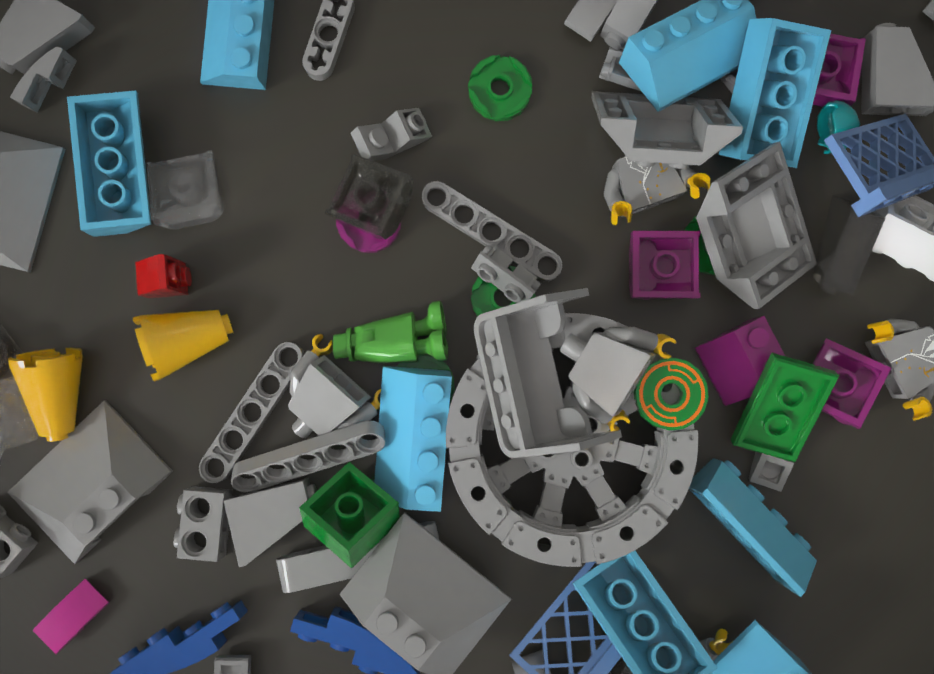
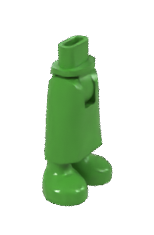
(395, 338)

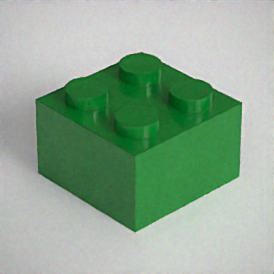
(350, 514)

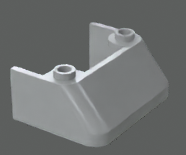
(525, 382)

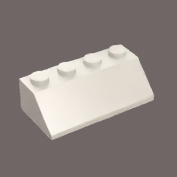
(908, 234)

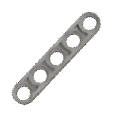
(480, 219)
(238, 421)
(318, 447)

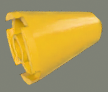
(179, 338)
(49, 389)

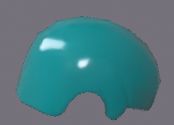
(835, 118)

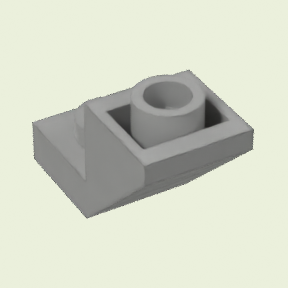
(394, 135)

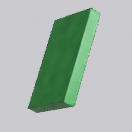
(784, 407)

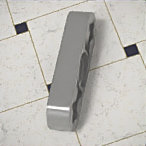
(313, 53)

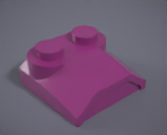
(840, 70)
(664, 265)
(857, 383)

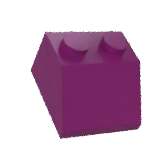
(738, 358)

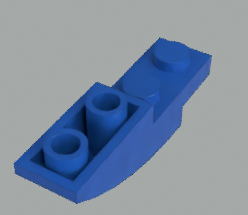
(347, 633)
(180, 649)

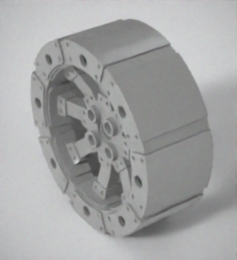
(620, 526)

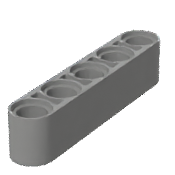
(321, 566)

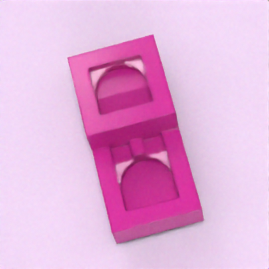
(70, 616)

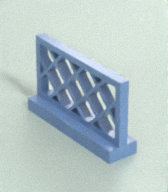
(900, 182)
(601, 659)

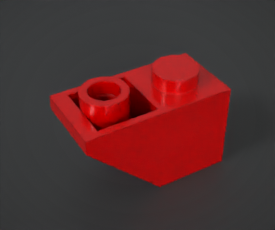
(162, 277)

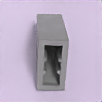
(626, 20)
(35, 28)
(895, 74)
(265, 516)

